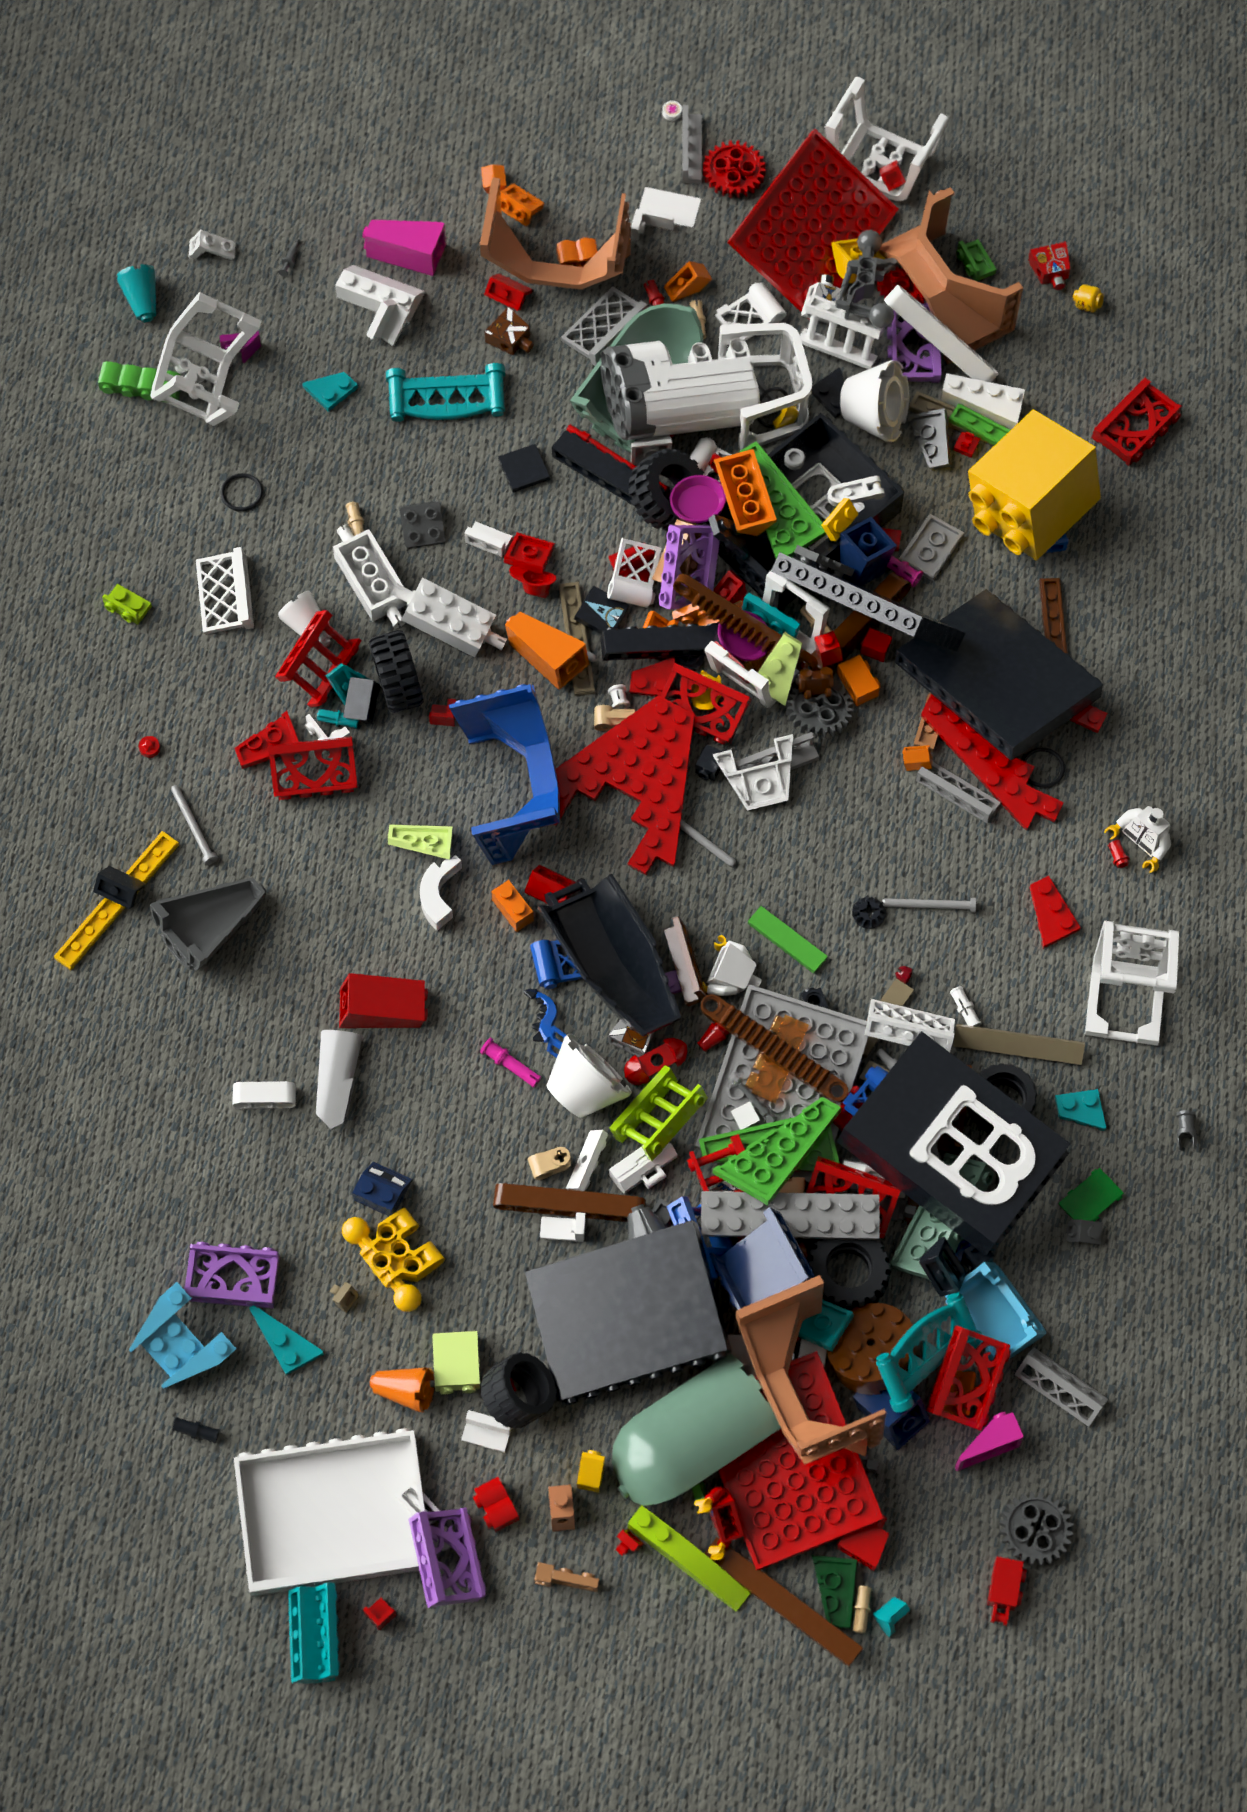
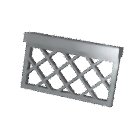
(602, 343)

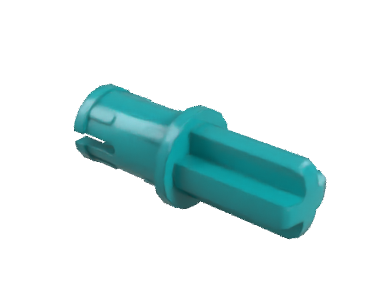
(335, 718)

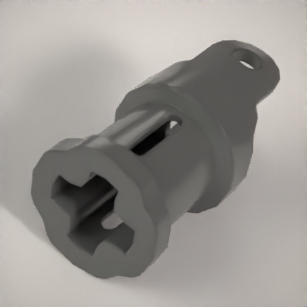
(1186, 1127)

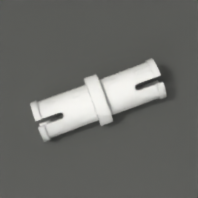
(965, 1007)

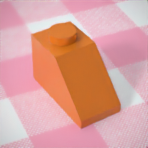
(687, 281)

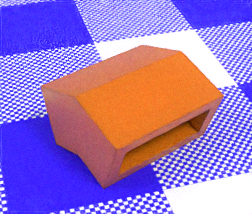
(494, 171)
(917, 757)

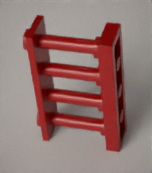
(300, 651)
(694, 1164)

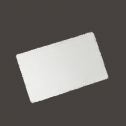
(681, 207)

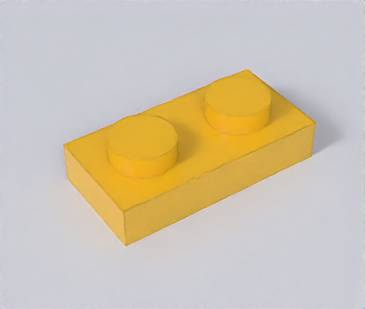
(839, 519)

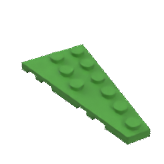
(795, 519)
(824, 1147)
(776, 1155)

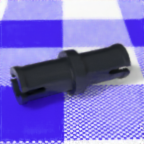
(195, 1430)

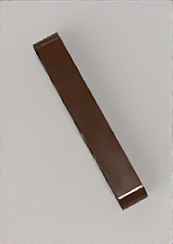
(857, 624)
(564, 1202)

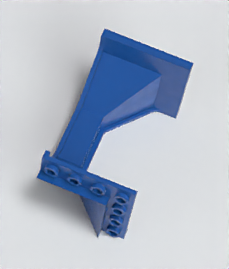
(518, 722)

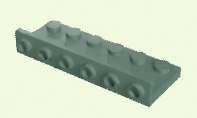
(927, 1229)

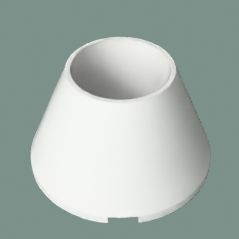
(877, 400)
(584, 1079)

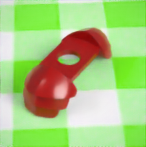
(640, 1068)

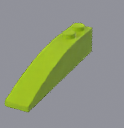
(687, 1557)

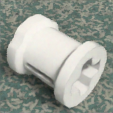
(616, 691)

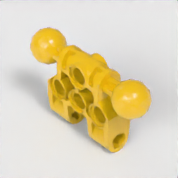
(400, 1225)

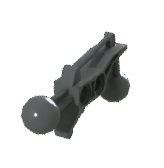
(868, 271)

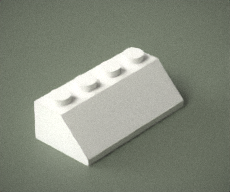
(370, 289)

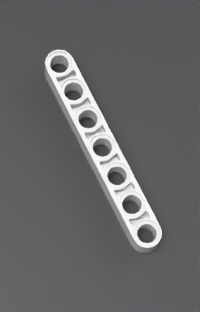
(940, 335)

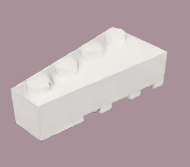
(989, 399)

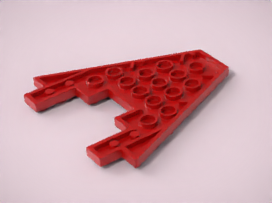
(646, 761)
(996, 772)

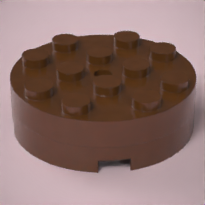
(869, 1333)

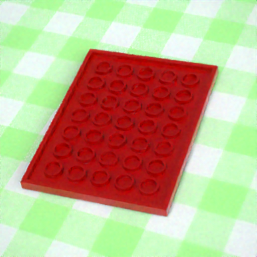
(802, 212)
(794, 1504)

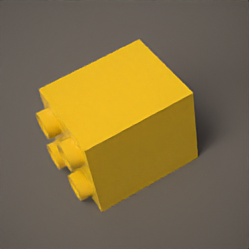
(1034, 485)

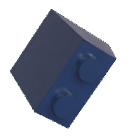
(865, 550)
(898, 1426)

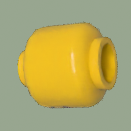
(1088, 298)

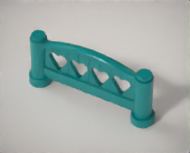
(488, 384)
(901, 1382)

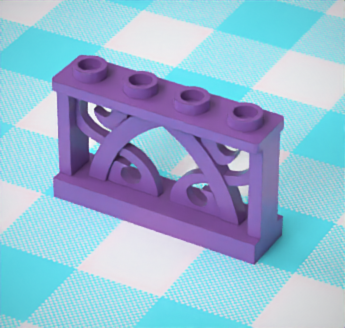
(930, 363)
(676, 553)
(204, 1291)
(462, 1542)

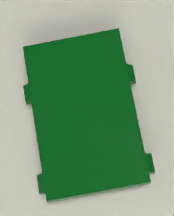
(1091, 1197)

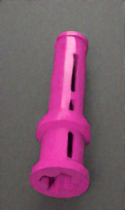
(903, 570)
(502, 1056)

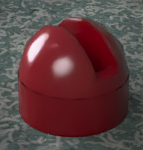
(905, 975)

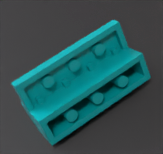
(313, 1634)

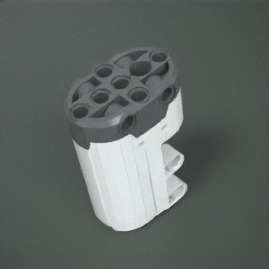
(662, 398)

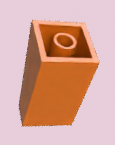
(547, 648)

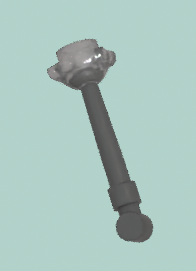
(736, 1080)

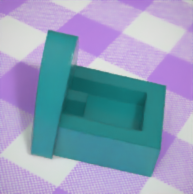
(890, 1614)

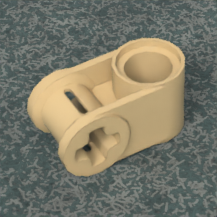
(547, 1163)

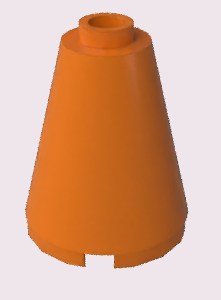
(405, 1387)

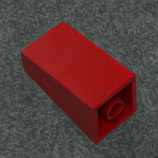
(382, 1002)

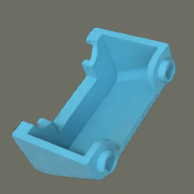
(999, 1309)

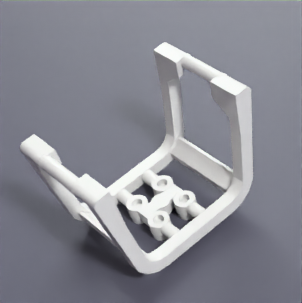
(857, 93)
(797, 369)
(160, 392)
(719, 657)
(1116, 972)

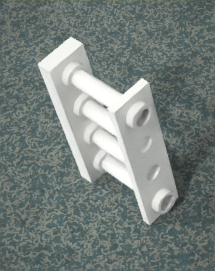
(826, 309)

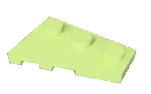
(780, 667)
(423, 839)

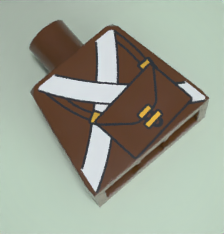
(509, 333)

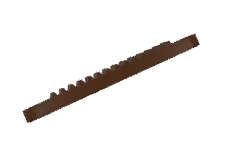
(735, 618)
(774, 1048)

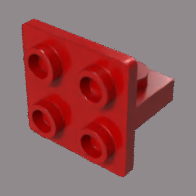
(636, 563)

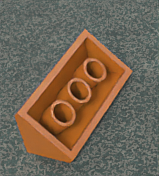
(745, 492)

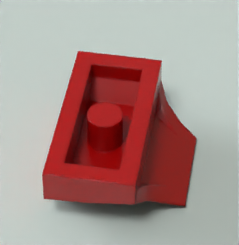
(731, 587)

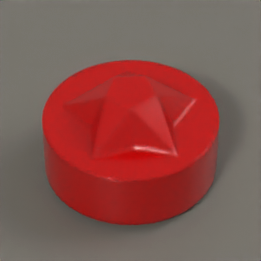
(149, 746)

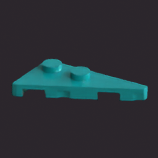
(288, 1347)

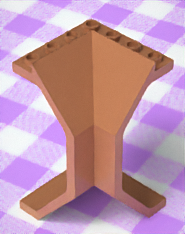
(503, 249)
(965, 306)
(770, 1337)

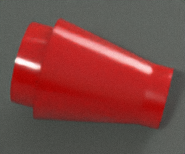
(713, 1036)

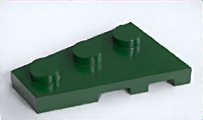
(837, 1588)

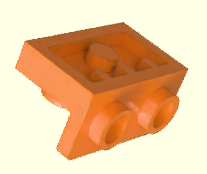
(519, 204)
(692, 615)

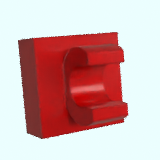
(966, 444)
(629, 1541)

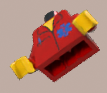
(724, 1518)

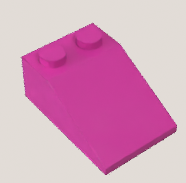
(997, 1438)

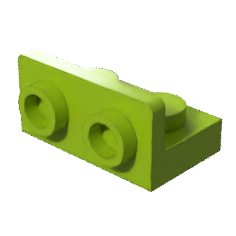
(127, 604)

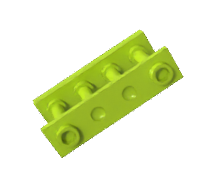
(644, 1103)

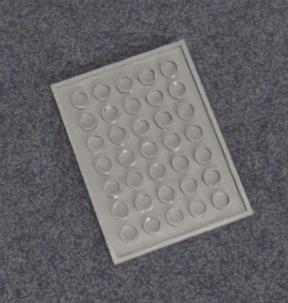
(831, 1040)

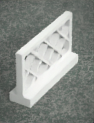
(241, 586)
(904, 1032)

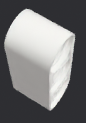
(264, 1095)

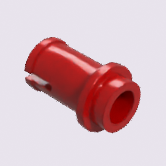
(1120, 858)

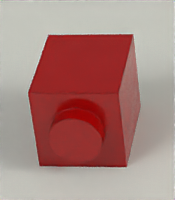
(828, 648)

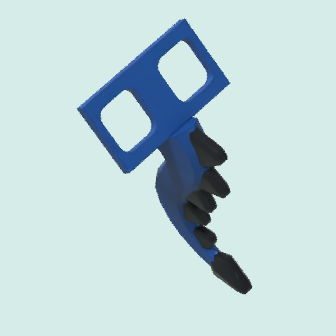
(546, 1027)

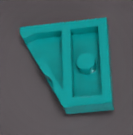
(331, 389)
(340, 678)
(1082, 1108)

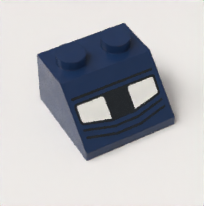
(381, 1189)

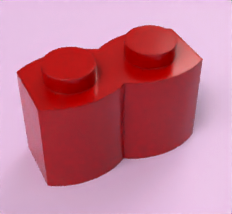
(496, 1504)

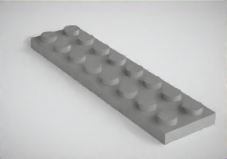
(805, 1214)

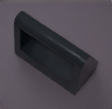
(938, 1270)

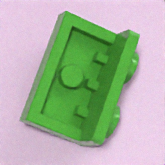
(975, 259)

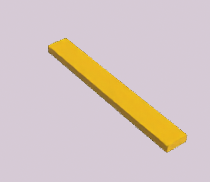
(108, 910)

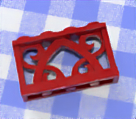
(1118, 414)
(731, 698)
(287, 754)
(835, 1170)
(946, 1378)

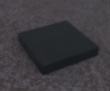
(523, 468)

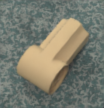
(606, 717)

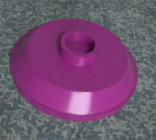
(697, 498)
(737, 646)

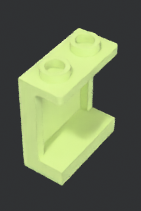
(456, 1362)

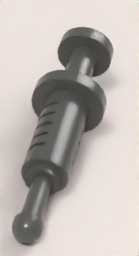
(288, 260)

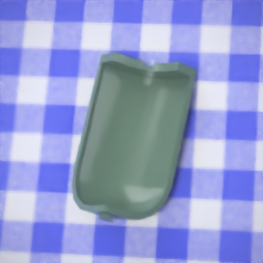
(669, 323)
(691, 1433)

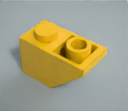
(591, 1471)

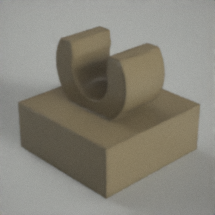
(344, 1296)

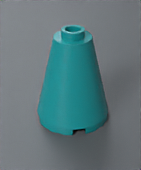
(139, 290)

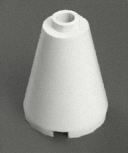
(299, 614)

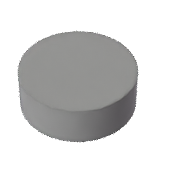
(794, 459)

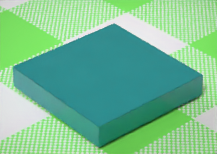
(826, 1327)

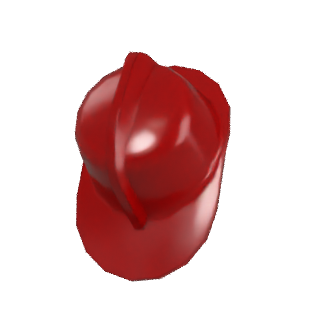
(533, 582)

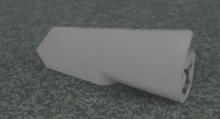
(336, 1075)

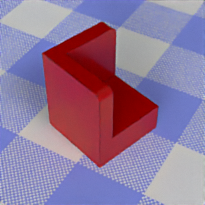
(892, 175)
(876, 645)
(442, 714)
(380, 1613)

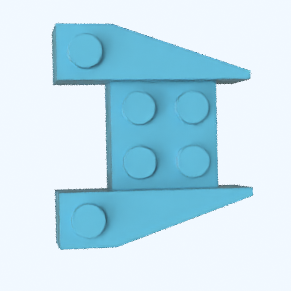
(174, 1344)

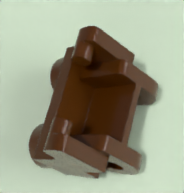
(815, 682)

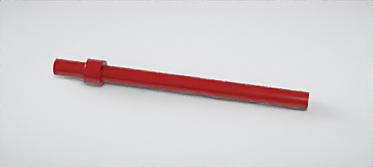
(587, 438)

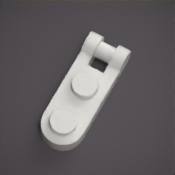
(856, 491)

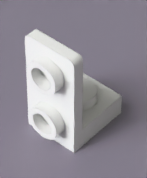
(646, 217)
(211, 243)
(313, 728)
(563, 1228)

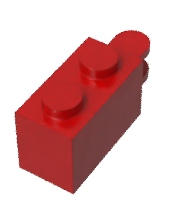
(1005, 1587)

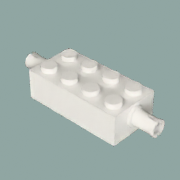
(369, 574)
(448, 617)

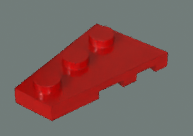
(255, 748)
(1052, 913)

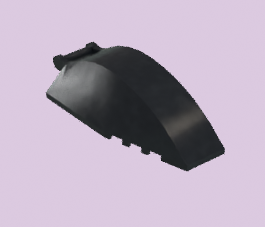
(613, 952)

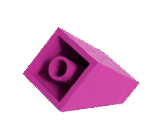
(406, 243)

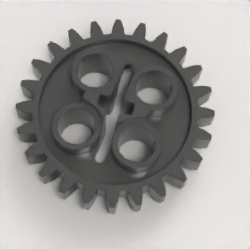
(820, 713)
(1017, 1520)

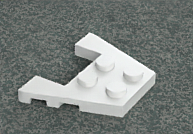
(762, 783)

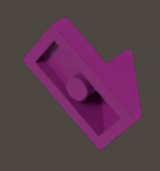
(247, 350)

